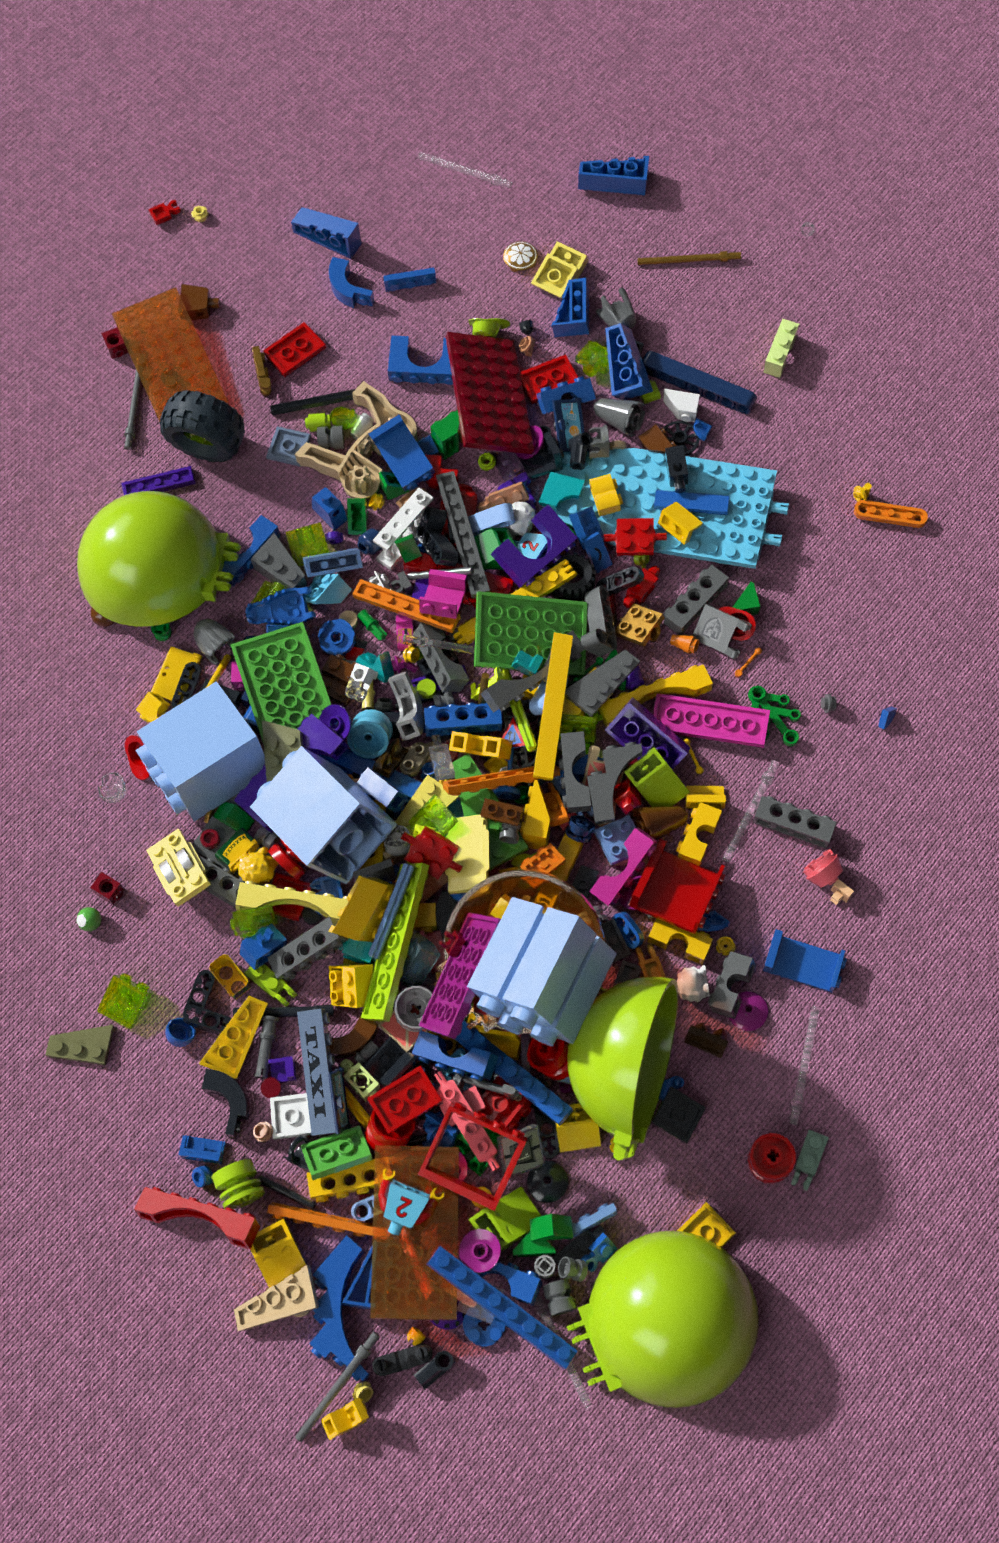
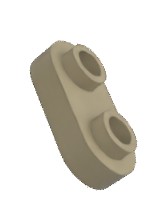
(415, 758)

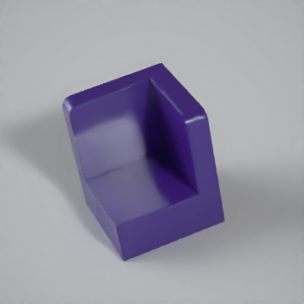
(283, 1069)

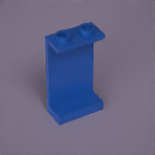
(402, 453)
(804, 963)

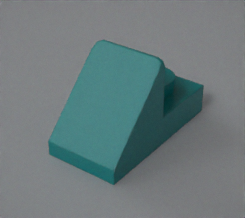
(380, 664)

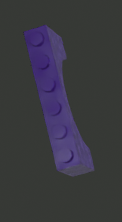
(317, 739)

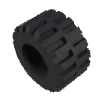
(583, 568)

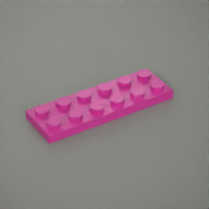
(712, 720)

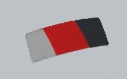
(357, 650)

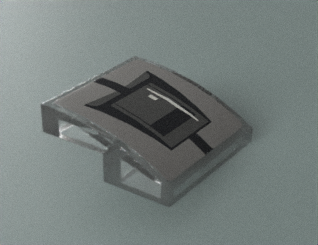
(531, 1154)

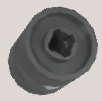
(330, 437)
(559, 1297)

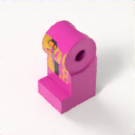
(403, 626)

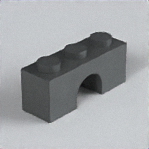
(736, 968)

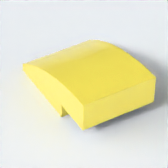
(558, 268)

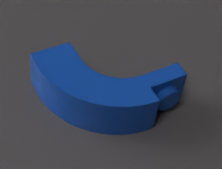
(345, 292)

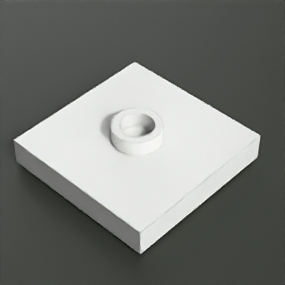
(290, 1116)

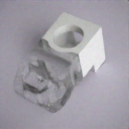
(360, 682)

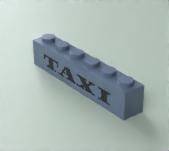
(317, 1065)

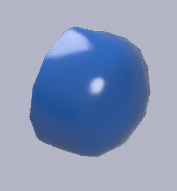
(179, 1033)

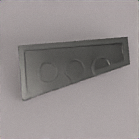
(601, 683)

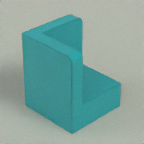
(527, 664)

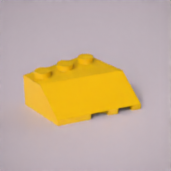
(364, 909)

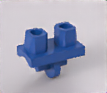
(432, 1125)

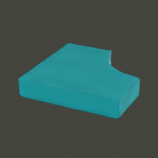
(560, 488)

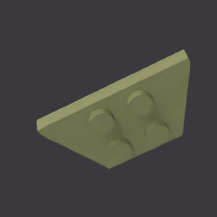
(278, 743)

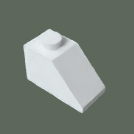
(682, 404)

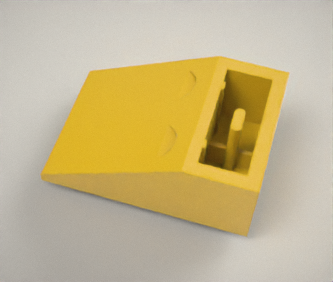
(536, 824)
(277, 1253)

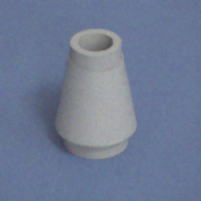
(363, 423)

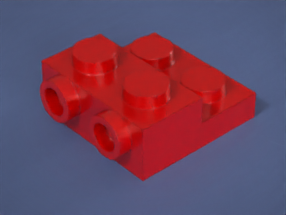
(505, 1109)

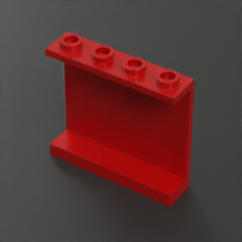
(676, 890)

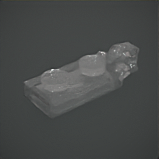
(441, 759)

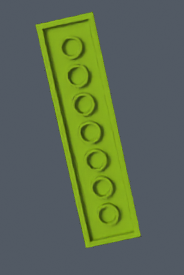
(389, 967)

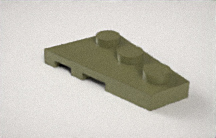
(82, 1046)

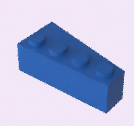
(614, 176)
(328, 231)
(626, 366)

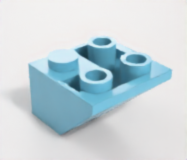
(328, 589)

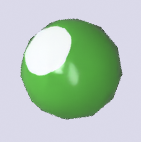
(88, 919)

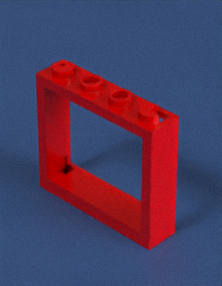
(457, 1185)

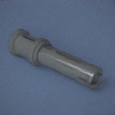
(267, 1037)

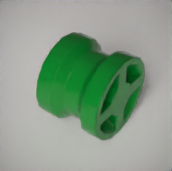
(165, 633)

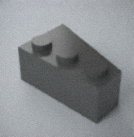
(277, 565)

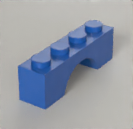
(261, 531)
(475, 1062)
(523, 1285)

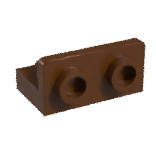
(501, 812)

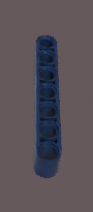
(699, 382)

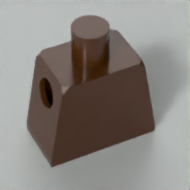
(198, 301)

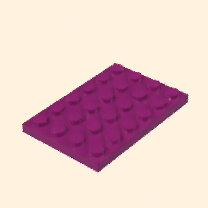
(451, 995)

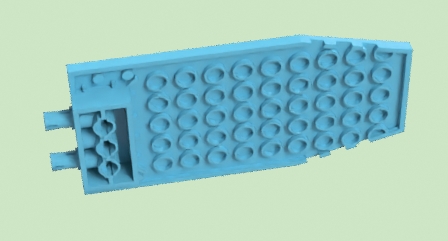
(721, 539)

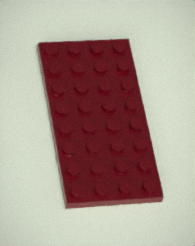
(489, 393)

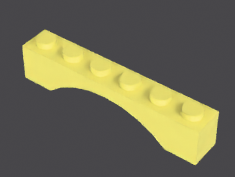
(253, 896)

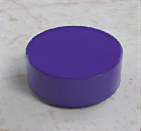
(334, 537)

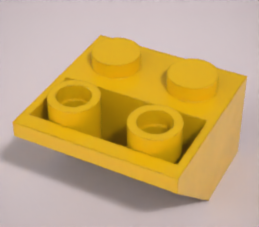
(349, 984)
(578, 1131)

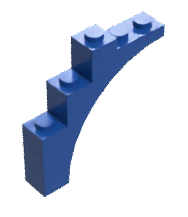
(334, 1276)

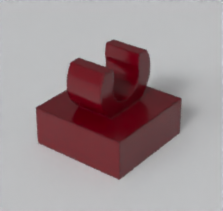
(454, 944)

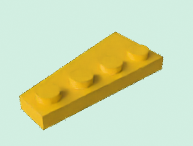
(234, 1041)

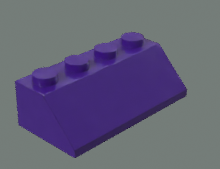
(638, 725)

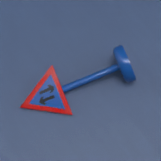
(512, 733)

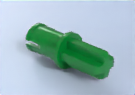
(372, 625)

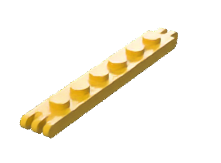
(539, 587)

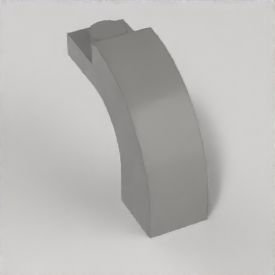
(410, 706)

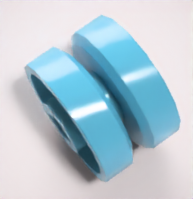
(370, 734)

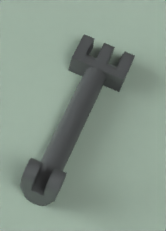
(509, 1091)

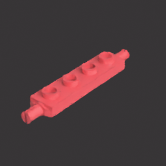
(473, 1133)

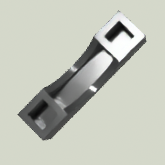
(448, 674)
(577, 795)

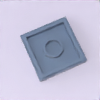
(286, 444)

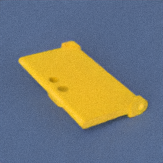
(168, 678)

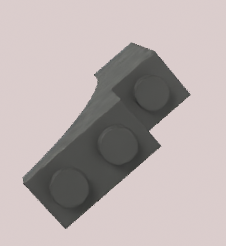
(603, 785)

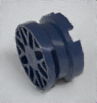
(580, 829)

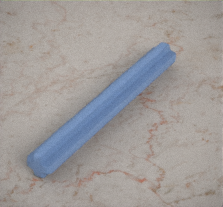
(391, 911)

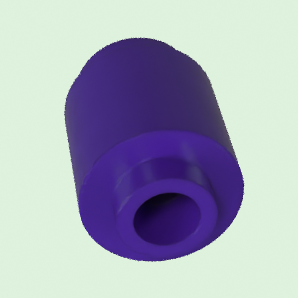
(635, 679)

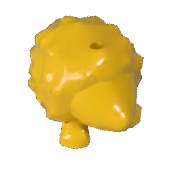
(257, 866)

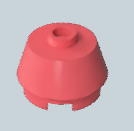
(824, 869)

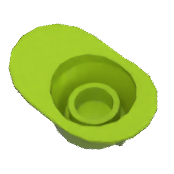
(488, 327)

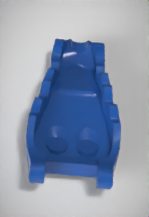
(283, 607)

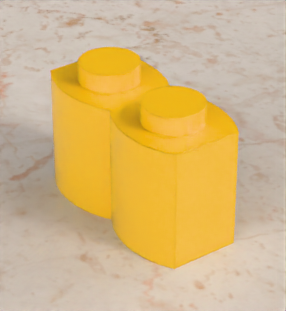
(605, 494)

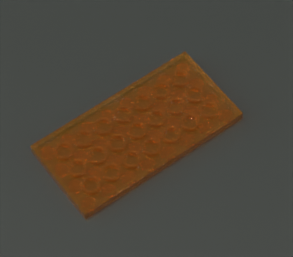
(166, 349)
(399, 1275)

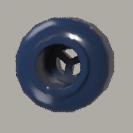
(366, 543)

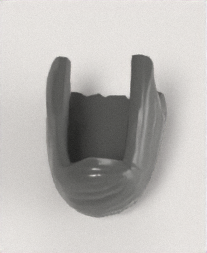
(618, 312)
(210, 637)

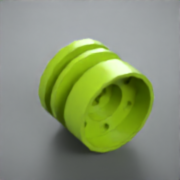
(237, 1183)

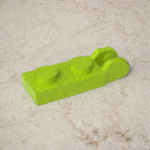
(267, 981)

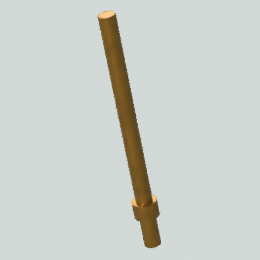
(723, 256)

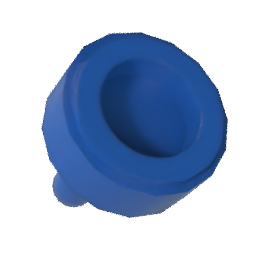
(202, 1176)

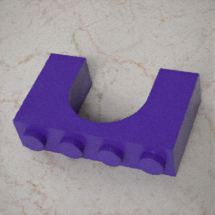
(522, 568)

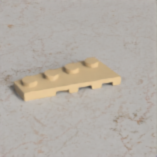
(280, 1301)

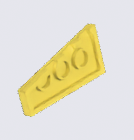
(422, 795)

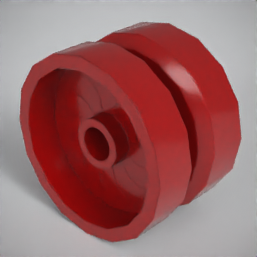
(288, 860)
(549, 1059)
(377, 1135)
(780, 1149)

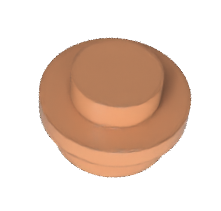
(263, 1131)

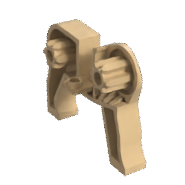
(354, 469)

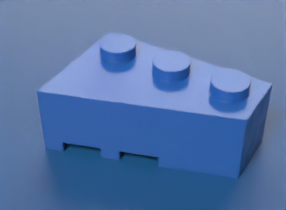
(573, 312)
(360, 1290)

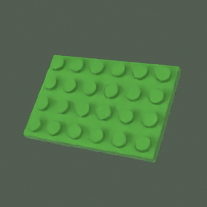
(527, 624)
(281, 677)

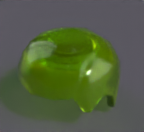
(343, 417)

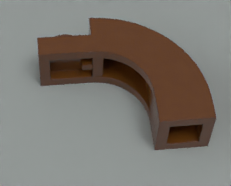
(355, 1040)

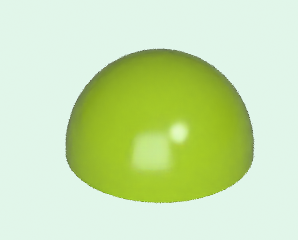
(152, 559)
(624, 1057)
(670, 1320)

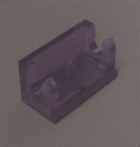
(508, 464)

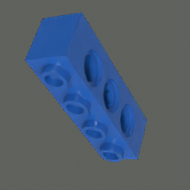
(472, 724)

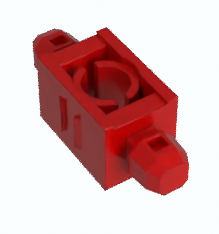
(640, 592)
(627, 796)

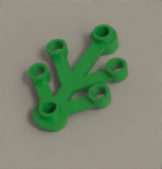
(775, 712)

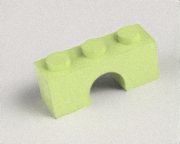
(780, 348)

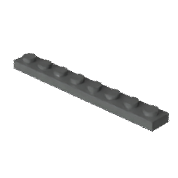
(462, 532)

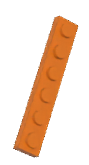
(401, 605)
(492, 780)
(320, 1219)

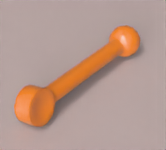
(738, 673)

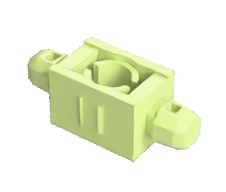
(352, 1072)

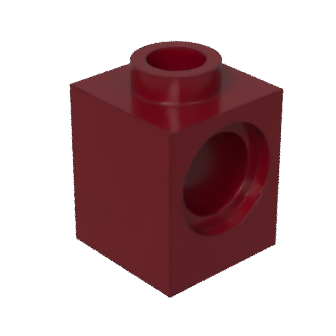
(114, 343)
(104, 881)

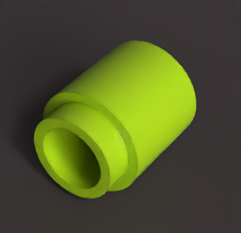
(317, 420)

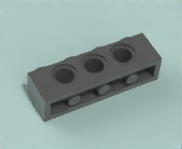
(681, 622)
(801, 830)
(224, 877)
(298, 949)

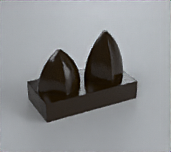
(390, 759)
(711, 1043)

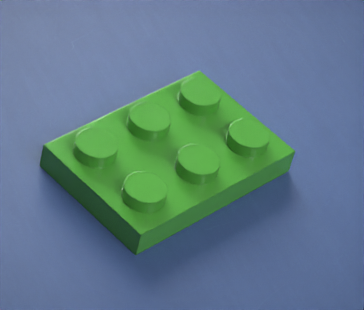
(336, 1152)

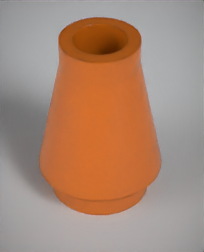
(686, 643)

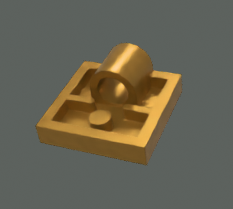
(640, 625)

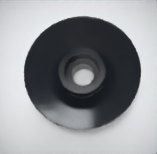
(547, 1192)

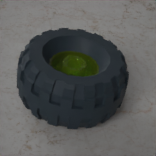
(202, 426)

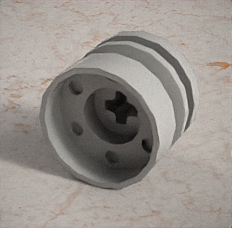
(411, 996)

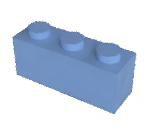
(332, 562)

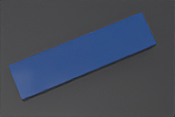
(693, 502)

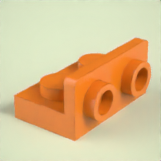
(546, 860)

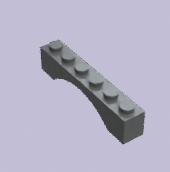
(504, 691)

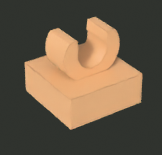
(840, 891)

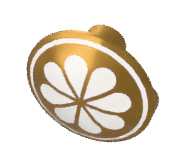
(520, 256)

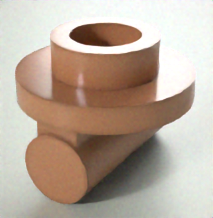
(527, 345)

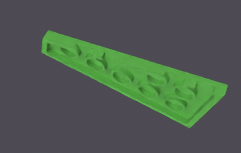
(472, 805)

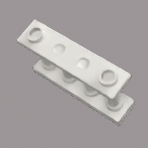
(401, 525)

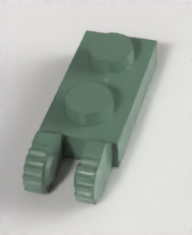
(809, 1157)

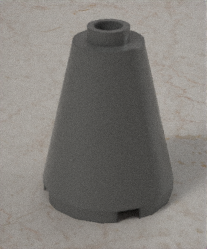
(621, 414)

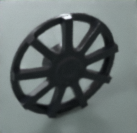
(680, 437)

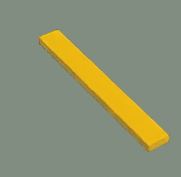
(552, 706)

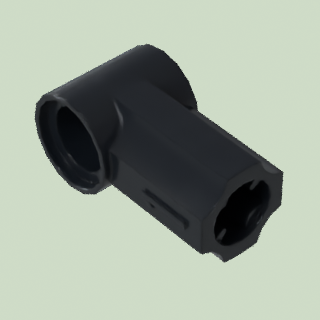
(579, 446)
(433, 1371)

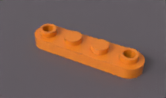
(890, 513)

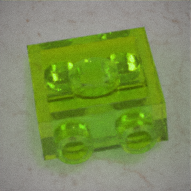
(577, 723)
(247, 922)
(124, 1000)

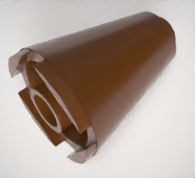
(659, 820)

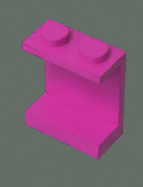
(443, 594)

